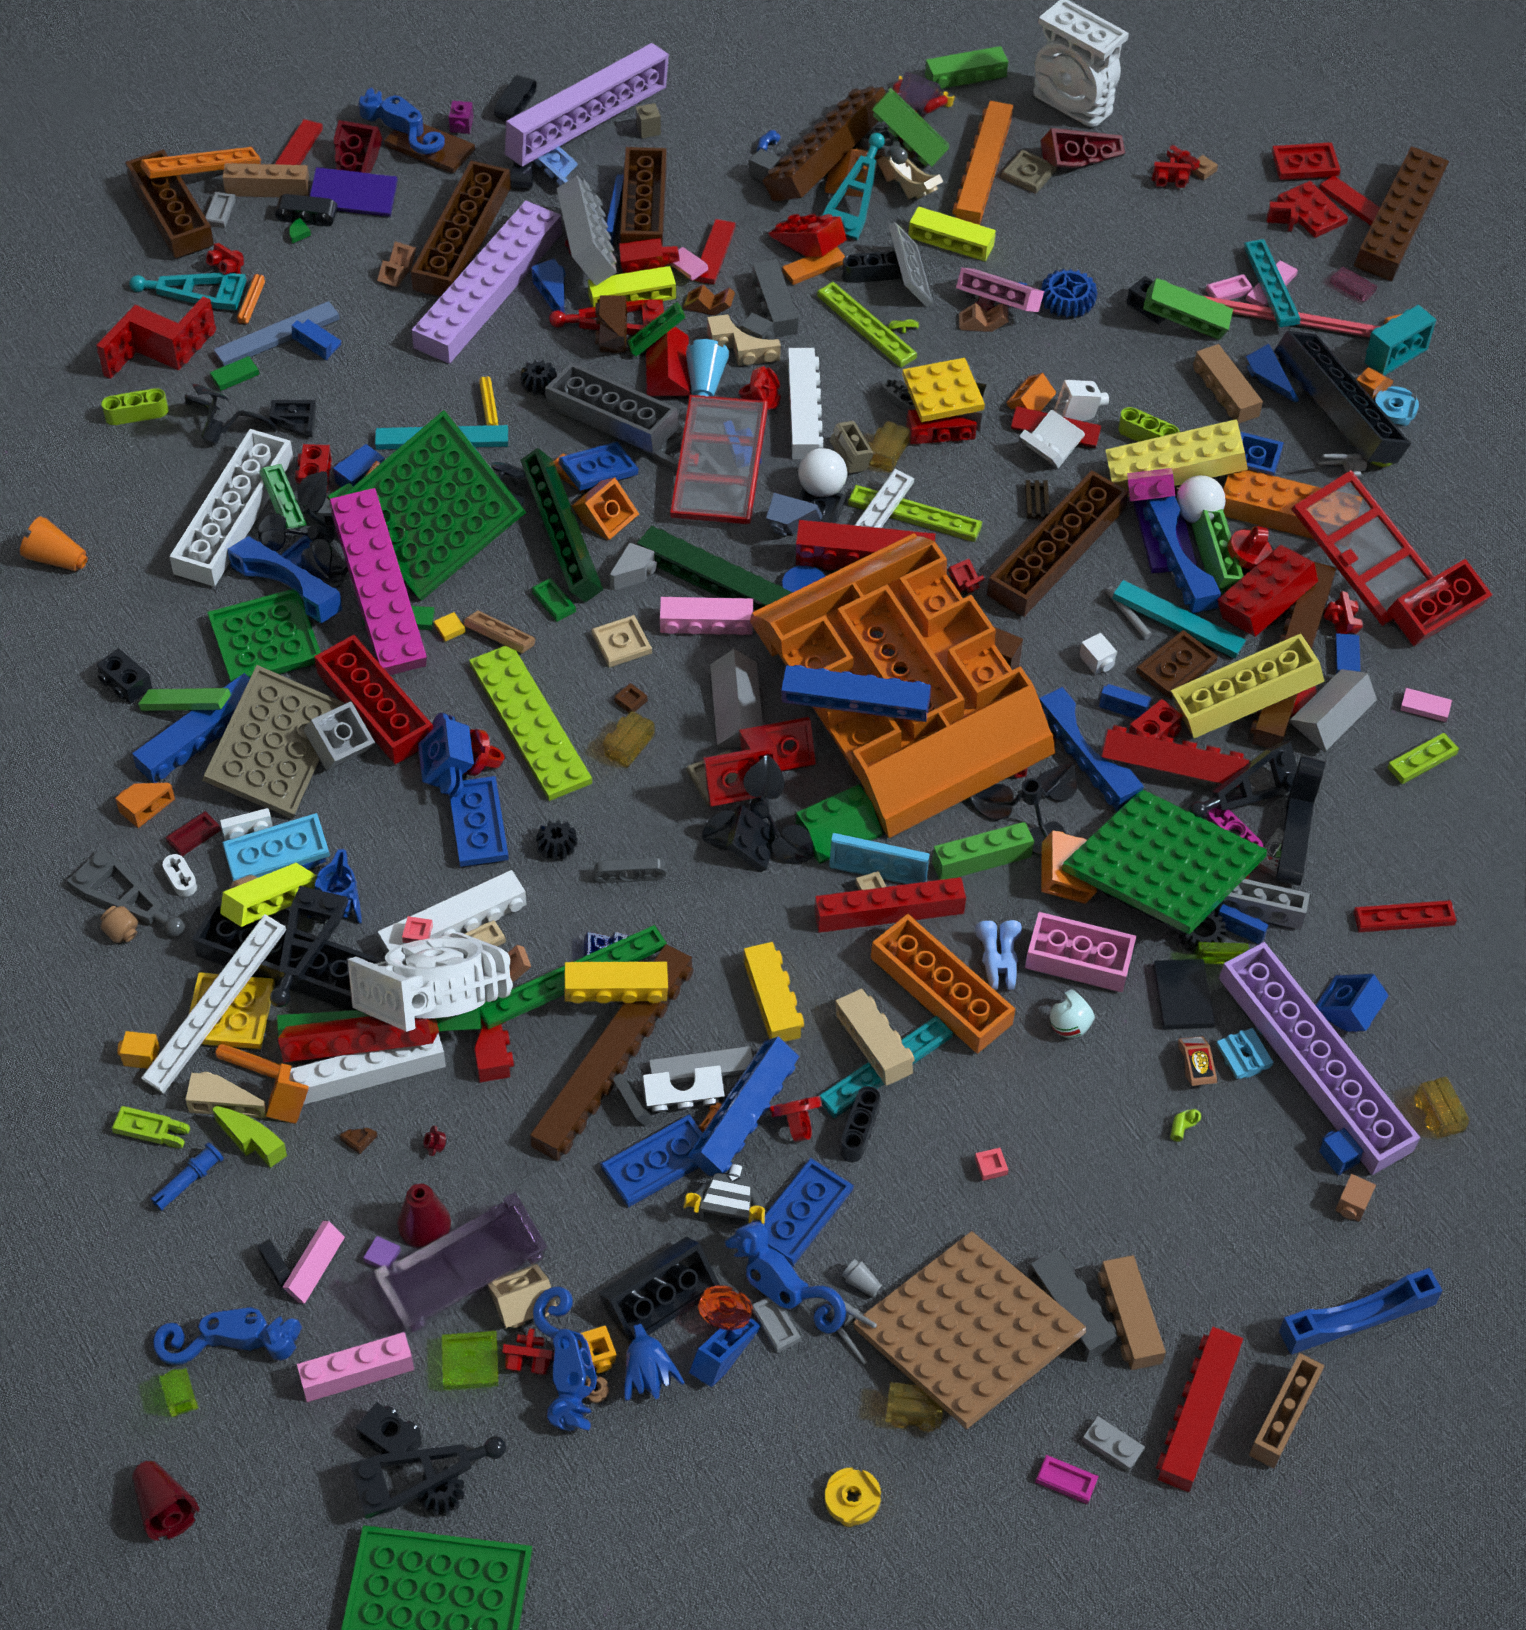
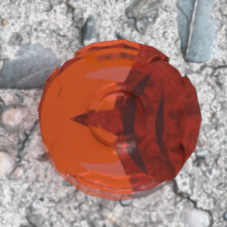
(725, 1308)

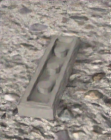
(681, 1068)

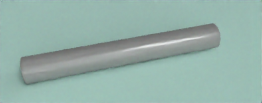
(1131, 616)

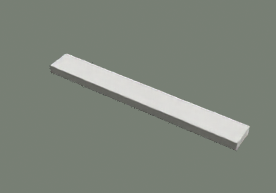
(213, 1004)

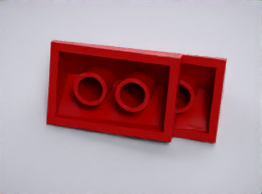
(667, 365)

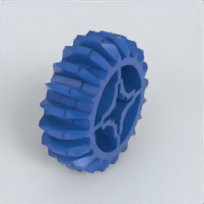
(1069, 293)

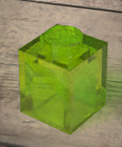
(178, 1392)

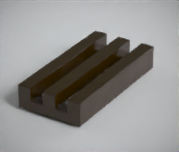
(1036, 486)

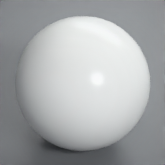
(822, 472)
(1200, 494)

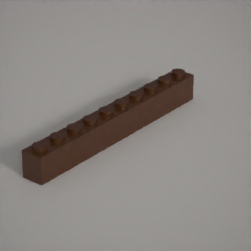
(1305, 620)
(605, 1061)

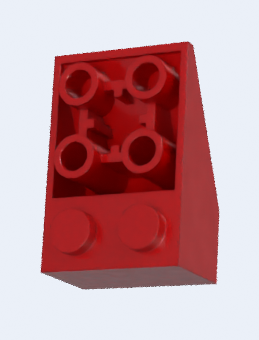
(810, 234)

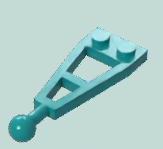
(852, 224)
(227, 297)

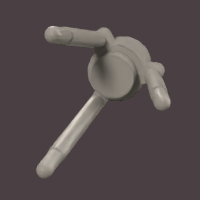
(1350, 461)
(852, 1313)

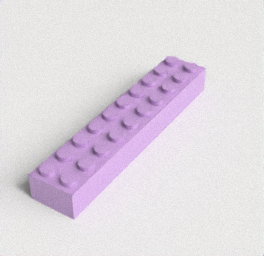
(586, 104)
(486, 282)
(1318, 1057)

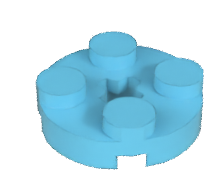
(1407, 405)

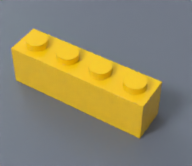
(615, 981)
(772, 992)

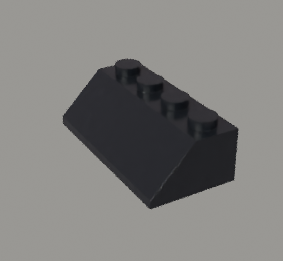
(659, 1288)

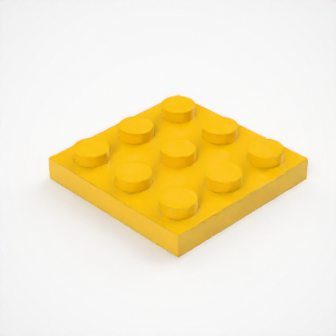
(943, 389)
(245, 1018)

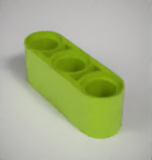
(135, 406)
(1142, 426)

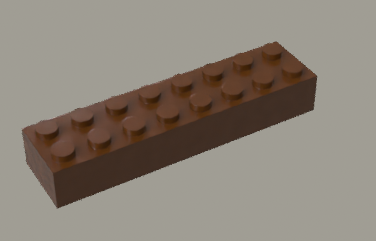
(824, 145)
(1401, 213)
(461, 227)
(1057, 543)

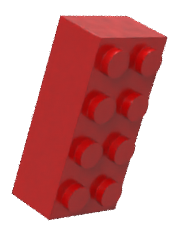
(1268, 590)
(1439, 602)

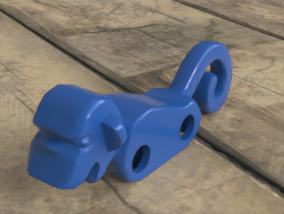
(400, 117)
(780, 1278)
(231, 1331)
(570, 1363)

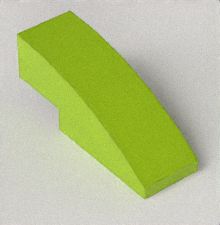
(250, 1135)

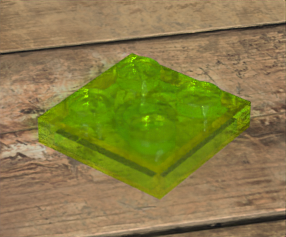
(470, 1360)

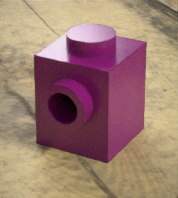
(461, 117)

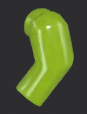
(1184, 1121)

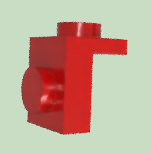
(1282, 213)
(965, 576)

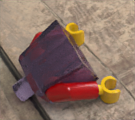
(921, 94)

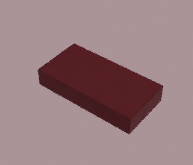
(193, 833)

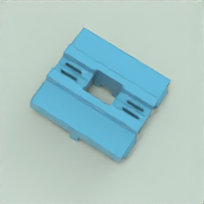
(1246, 1041)

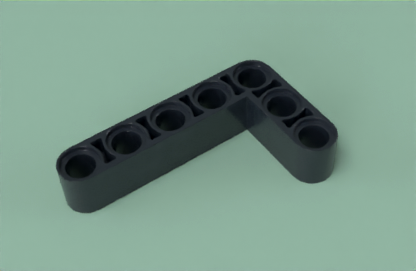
(1298, 820)

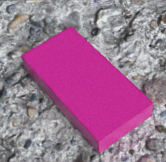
(1066, 1479)

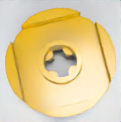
(851, 1512)

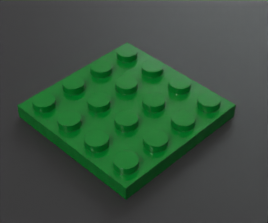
(265, 633)

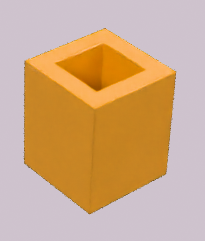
(138, 1049)

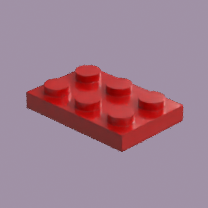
(1305, 161)
(1314, 209)

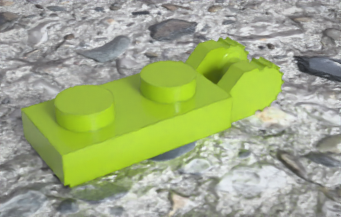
(149, 1127)

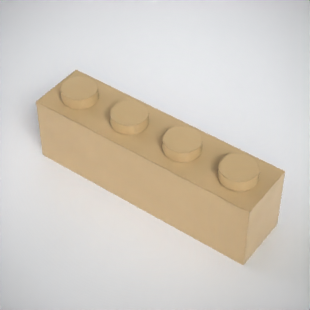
(874, 1036)

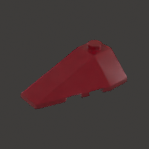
(356, 146)
(1079, 148)

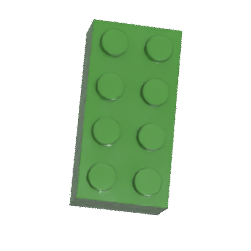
(911, 127)

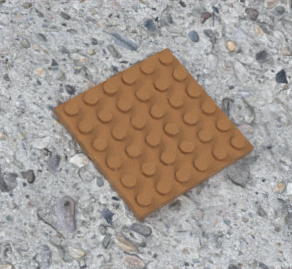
(970, 1329)

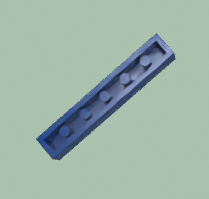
(856, 693)
(187, 736)
(743, 1107)

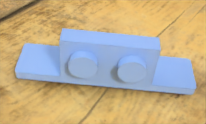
(557, 164)

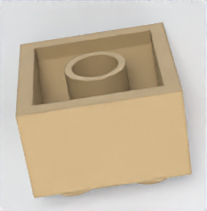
(517, 1293)

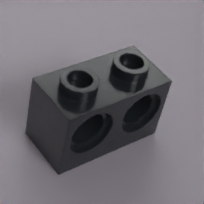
(1137, 296)
(124, 676)

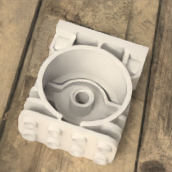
(1078, 62)
(430, 979)

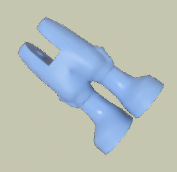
(1006, 961)

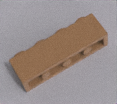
(266, 180)
(1227, 383)
(1131, 1312)
(1286, 1410)

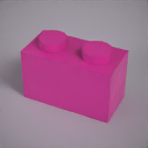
(1151, 484)

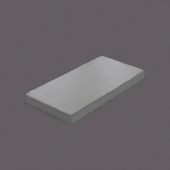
(910, 264)

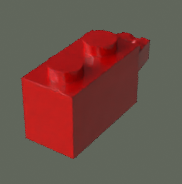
(646, 255)

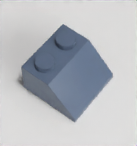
(787, 511)

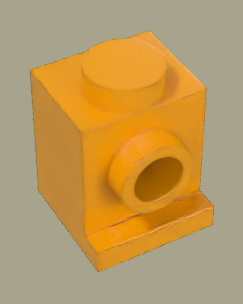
(600, 1342)

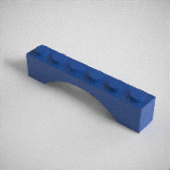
(255, 559)
(1197, 586)
(1114, 782)
(1399, 1299)

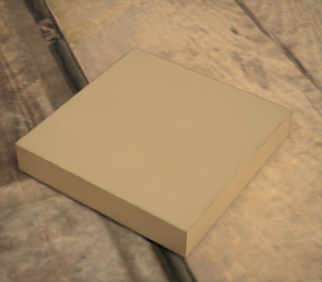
(621, 641)

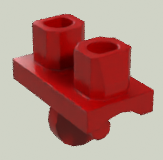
(1171, 172)
(225, 259)
(1342, 613)
(540, 1357)

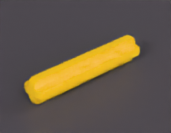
(488, 401)

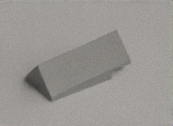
(735, 697)
(1335, 708)

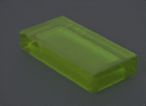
(1219, 952)

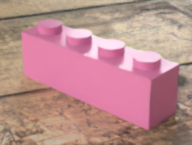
(1000, 289)
(706, 615)
(355, 1367)

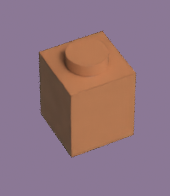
(1355, 1198)

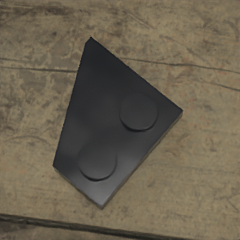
(294, 415)

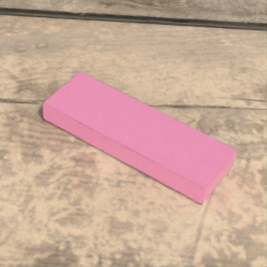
(1257, 296)
(313, 1262)

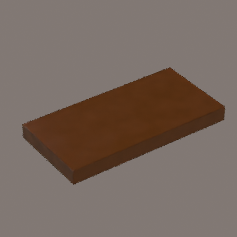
(448, 158)

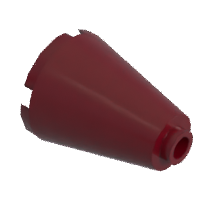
(422, 1217)
(162, 1502)

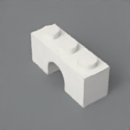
(706, 1089)

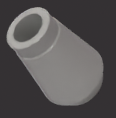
(861, 1278)

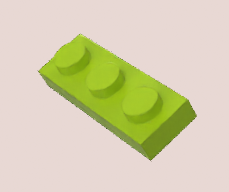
(1423, 758)

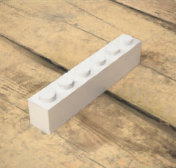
(803, 401)
(465, 910)
(366, 1069)

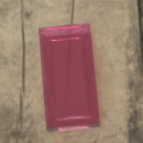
(1353, 284)

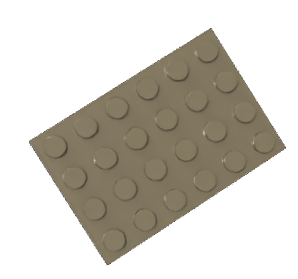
(265, 746)

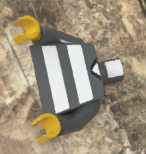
(727, 1200)

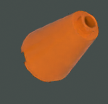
(52, 546)

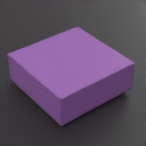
(382, 1253)

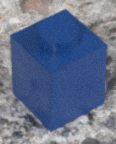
(1340, 1150)

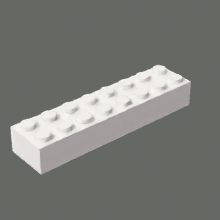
(229, 509)

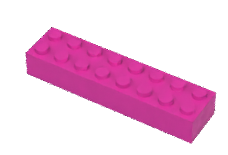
(378, 581)

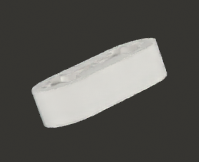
(183, 873)

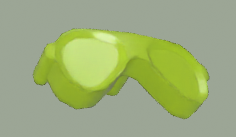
(907, 323)

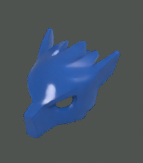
(340, 882)
(648, 1365)

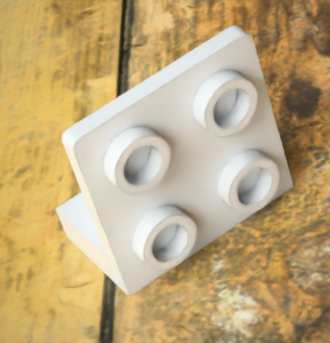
(1053, 438)
(246, 824)

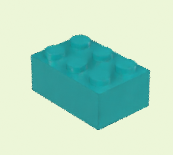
(1400, 340)

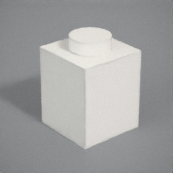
(1098, 654)

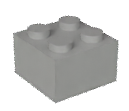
(338, 735)

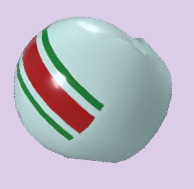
(1072, 1016)

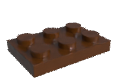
(1176, 663)

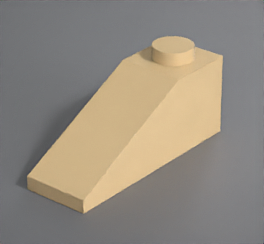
(211, 1090)

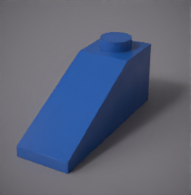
(549, 281)
(1269, 372)
(721, 1351)

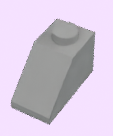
(632, 567)

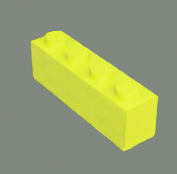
(951, 233)
(638, 285)
(265, 894)

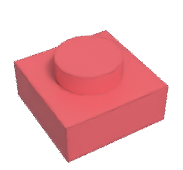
(417, 929)
(991, 1164)

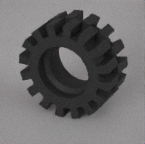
(1213, 924)

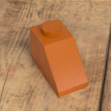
(1374, 382)
(144, 801)

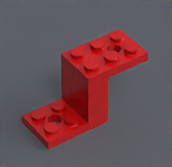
(156, 337)
(755, 744)

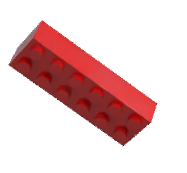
(839, 545)
(382, 705)

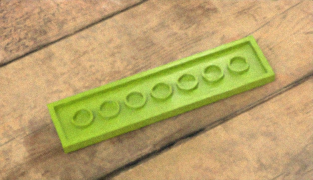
(530, 722)

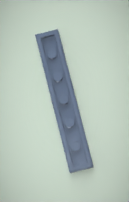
(273, 334)

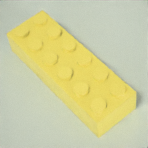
(1191, 453)
(1247, 685)

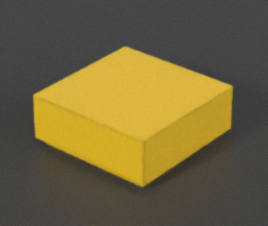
(449, 626)

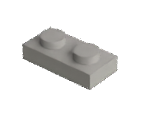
(1113, 1444)

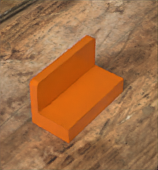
(1033, 393)
(286, 1097)

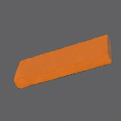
(812, 266)

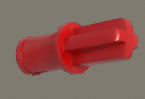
(1183, 157)

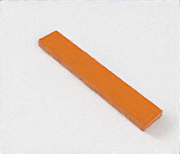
(198, 162)

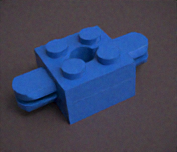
(446, 754)

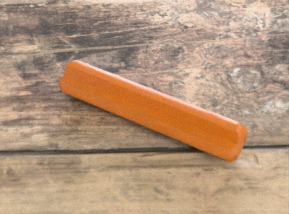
(250, 299)
(247, 1060)

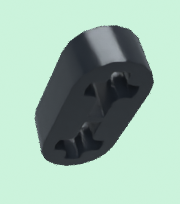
(274, 1262)

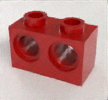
(313, 460)
(1158, 720)

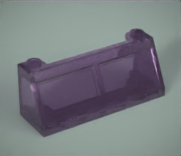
(459, 1264)

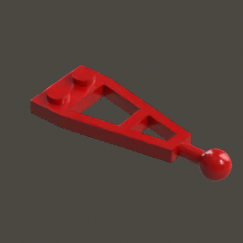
(650, 310)

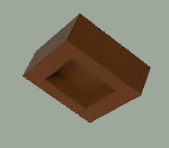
(631, 698)

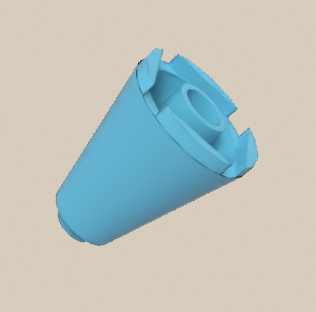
(706, 365)

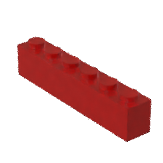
(1171, 756)
(889, 904)
(351, 1037)
(1200, 1409)

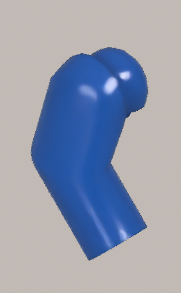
(770, 136)

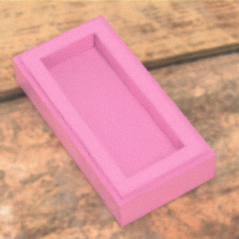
(690, 264)
(1229, 288)
(1426, 705)

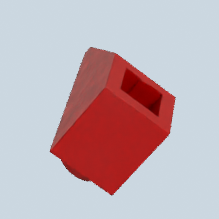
(939, 430)
(491, 1054)

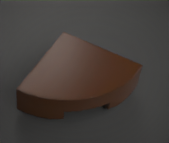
(358, 1139)

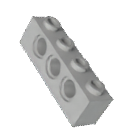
(1269, 903)

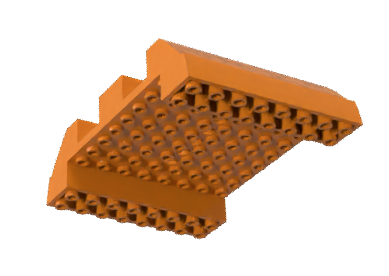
(981, 712)

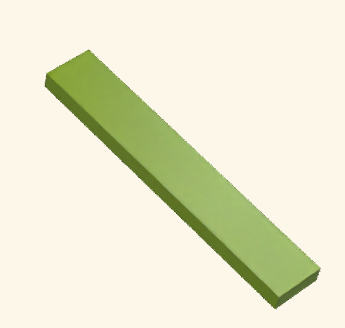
(867, 324)
(922, 515)

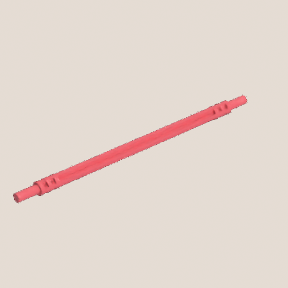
(1306, 319)

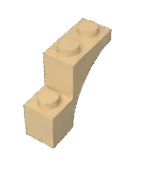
(910, 177)
(747, 349)

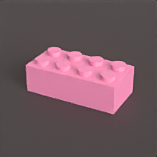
(1080, 952)

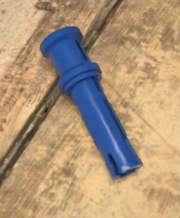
(196, 1168)

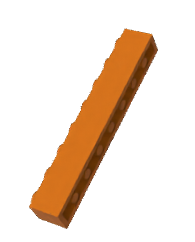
(983, 162)

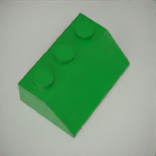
(844, 814)

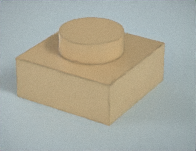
(870, 881)

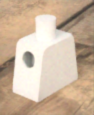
(1080, 400)

